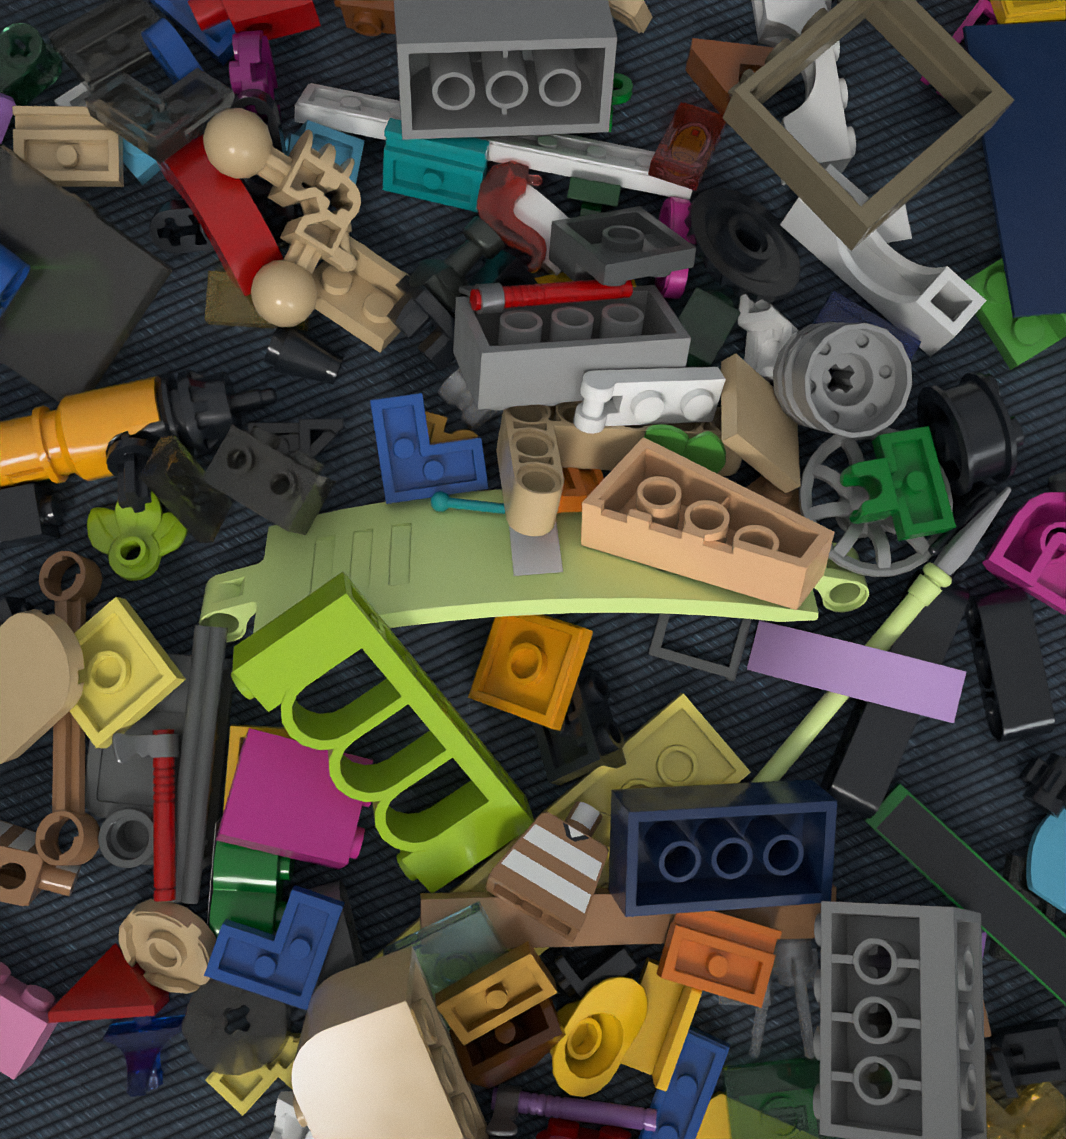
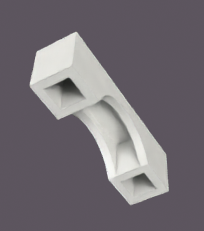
(821, 118)
(913, 297)

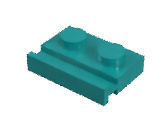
(434, 169)

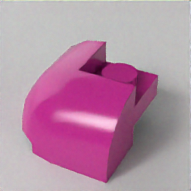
(1033, 550)

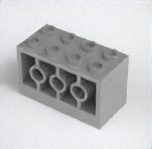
(900, 1037)

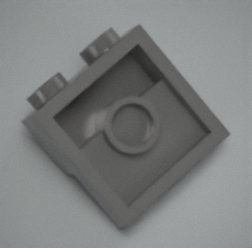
(617, 247)

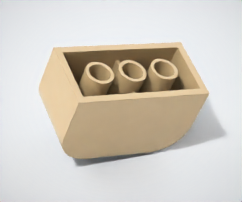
(381, 1059)

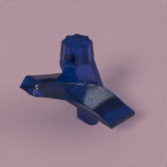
(141, 1046)

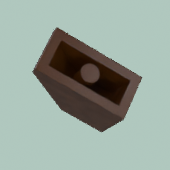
(511, 1046)

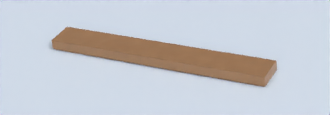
(604, 921)

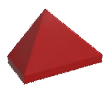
(110, 992)

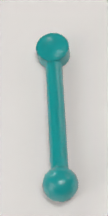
(441, 502)

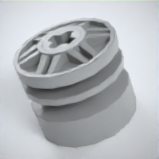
(868, 379)

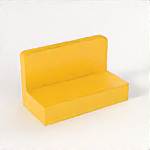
(665, 1026)

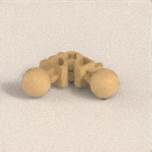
(242, 147)

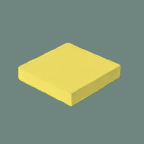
(122, 672)

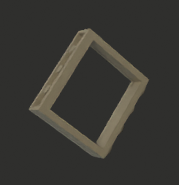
(926, 48)

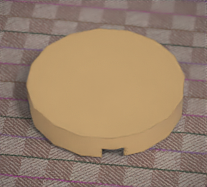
(168, 945)

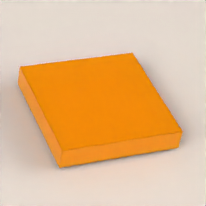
(531, 667)

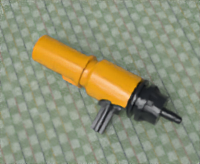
(118, 428)

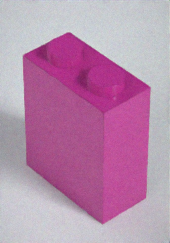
(289, 803)

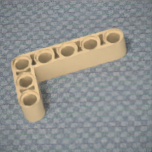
(543, 440)

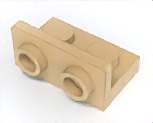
(360, 297)

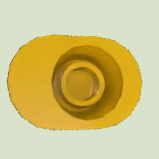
(597, 1034)

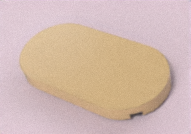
(36, 678)

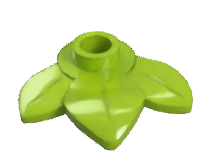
(123, 530)

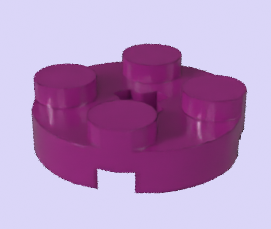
(253, 65)

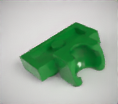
(903, 484)

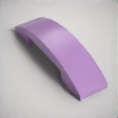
(857, 671)

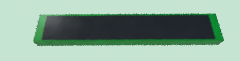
(974, 887)

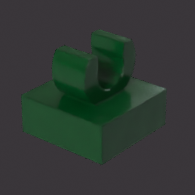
(593, 194)

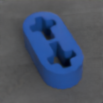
(169, 50)

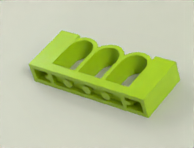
(320, 635)

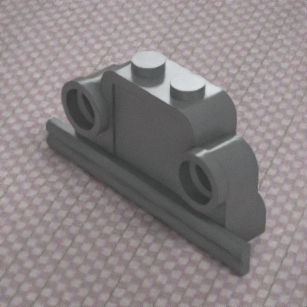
(124, 792)

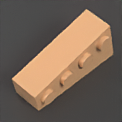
(704, 527)

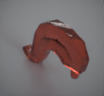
(496, 203)

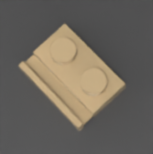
(68, 146)

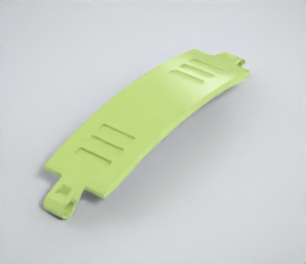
(460, 567)

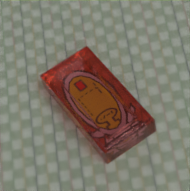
(687, 146)

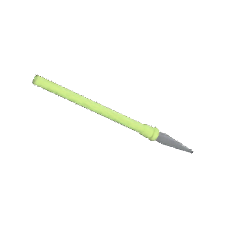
(920, 594)

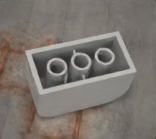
(504, 67)

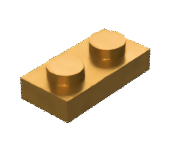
(495, 993)

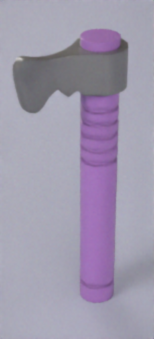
(511, 1100)

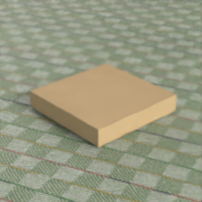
(757, 426)

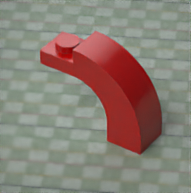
(223, 212)

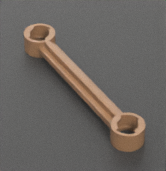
(68, 736)

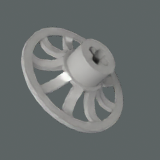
(850, 500)

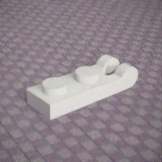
(648, 397)

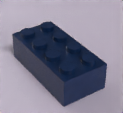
(721, 847)

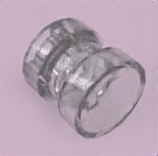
(456, 392)

